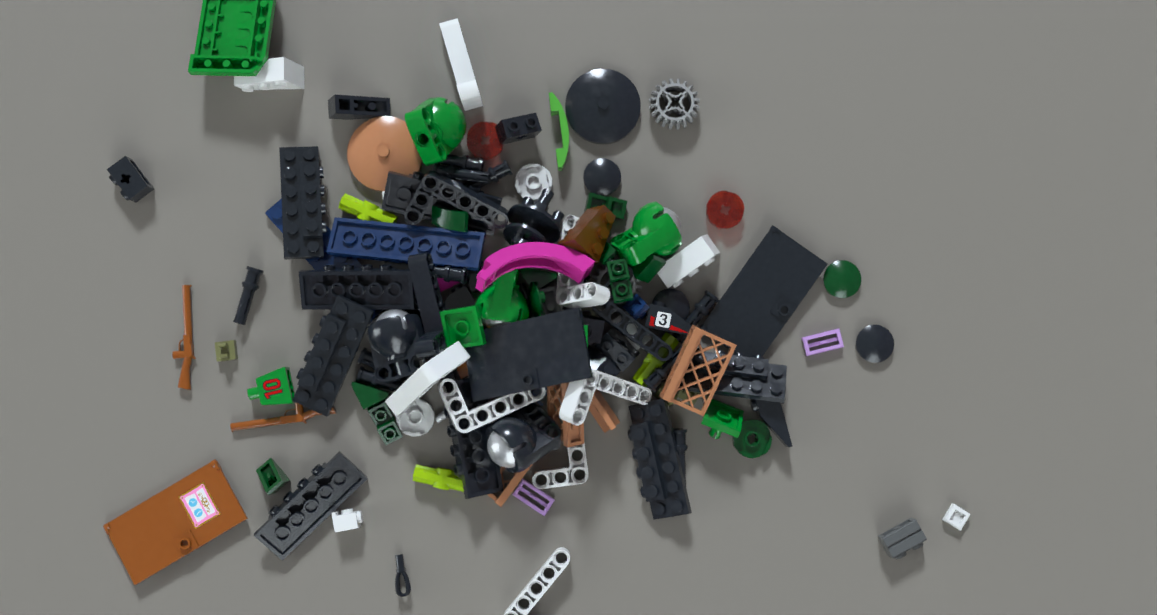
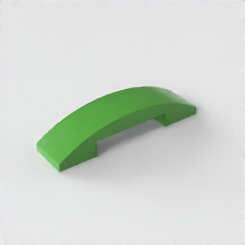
(557, 109)

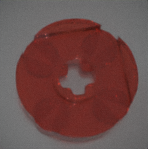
(474, 140)
(729, 200)

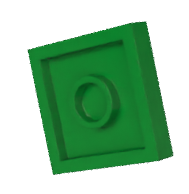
(463, 326)
(723, 419)

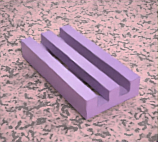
(806, 346)
(520, 488)

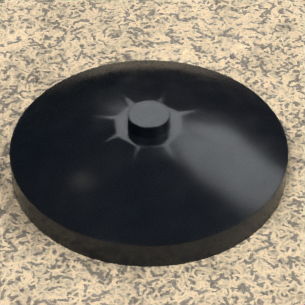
(602, 106)

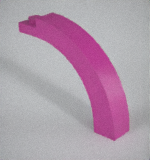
(534, 255)

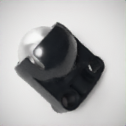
(393, 345)
(522, 438)

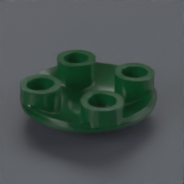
(842, 279)
(535, 299)

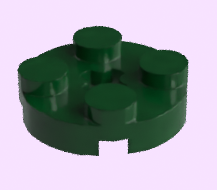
(757, 448)

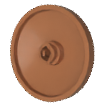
(382, 147)

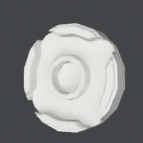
(532, 180)
(416, 419)

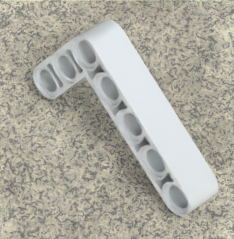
(461, 64)
(572, 294)
(426, 377)
(580, 394)
(489, 407)
(568, 471)
(540, 578)

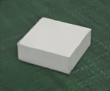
(956, 516)

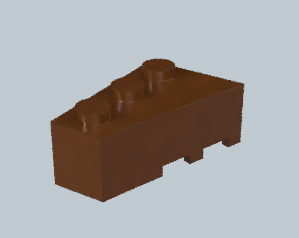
(590, 232)

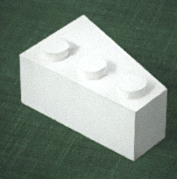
(275, 74)
(688, 261)

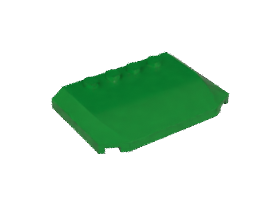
(232, 37)

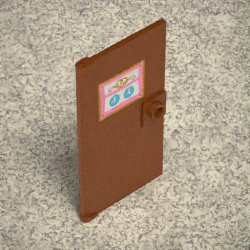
(175, 522)

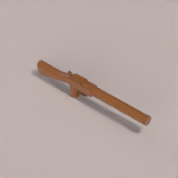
(188, 353)
(300, 416)

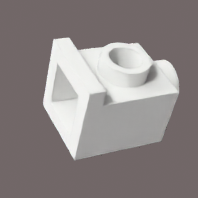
(347, 519)

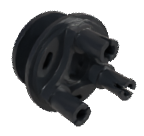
(532, 221)

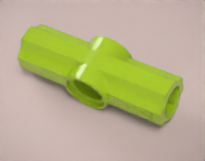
(365, 210)
(651, 363)
(438, 477)

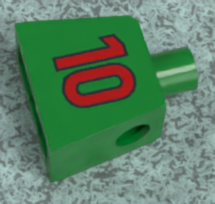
(274, 388)

